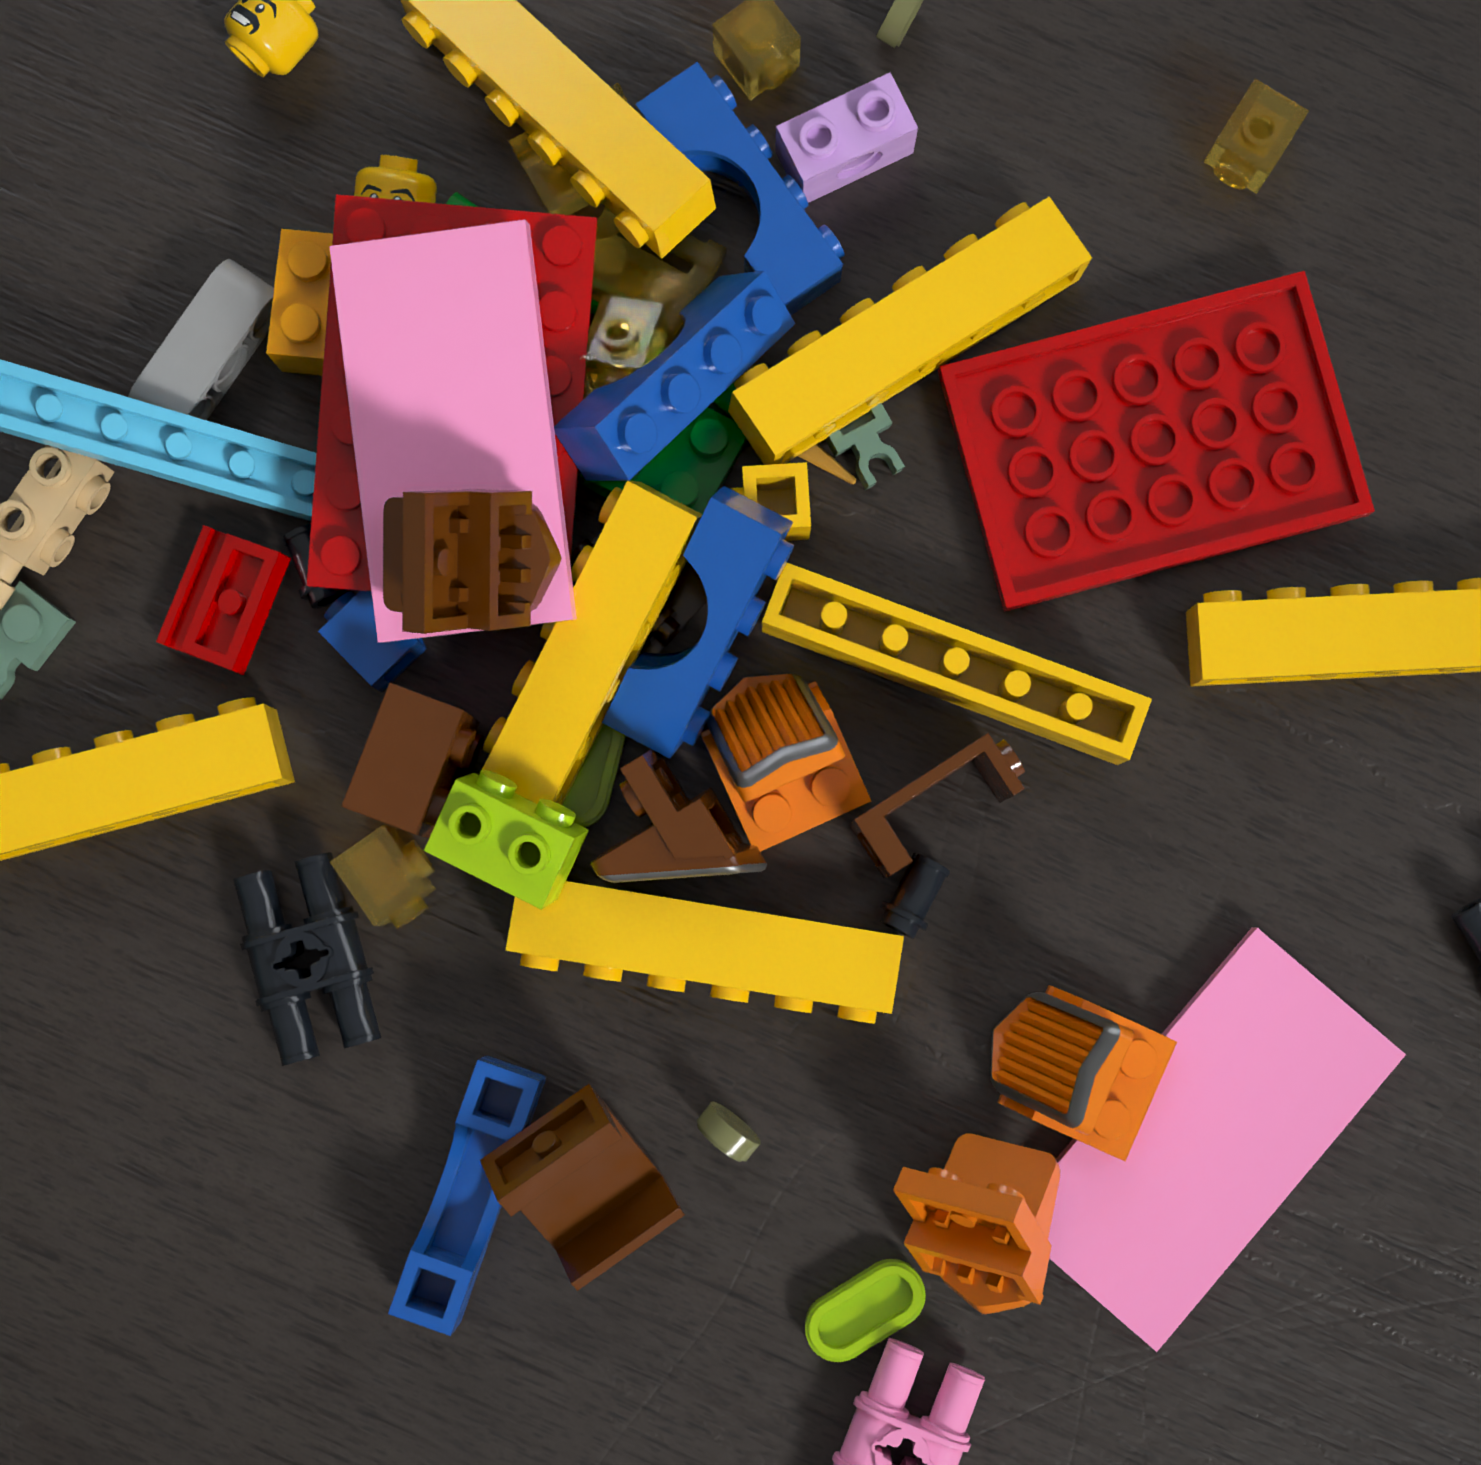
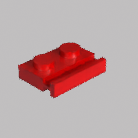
(223, 599)

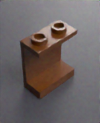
(995, 763)
(583, 1185)

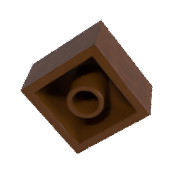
(412, 760)

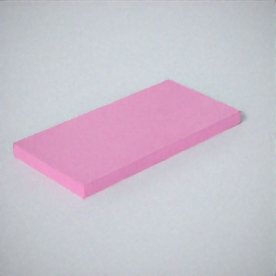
(448, 383)
(1242, 1113)

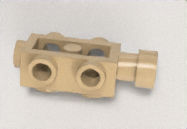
(50, 512)

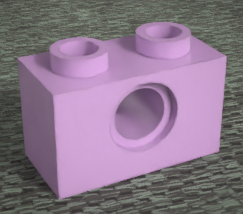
(847, 137)

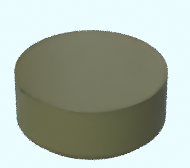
(898, 21)
(728, 1132)

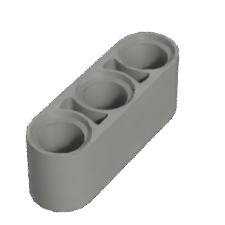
(208, 343)

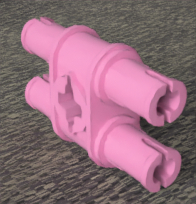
(885, 1420)

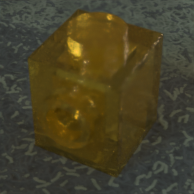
(757, 46)
(1255, 137)
(624, 338)
(386, 877)

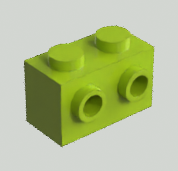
(507, 837)

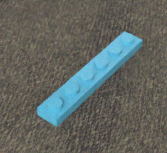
(156, 440)

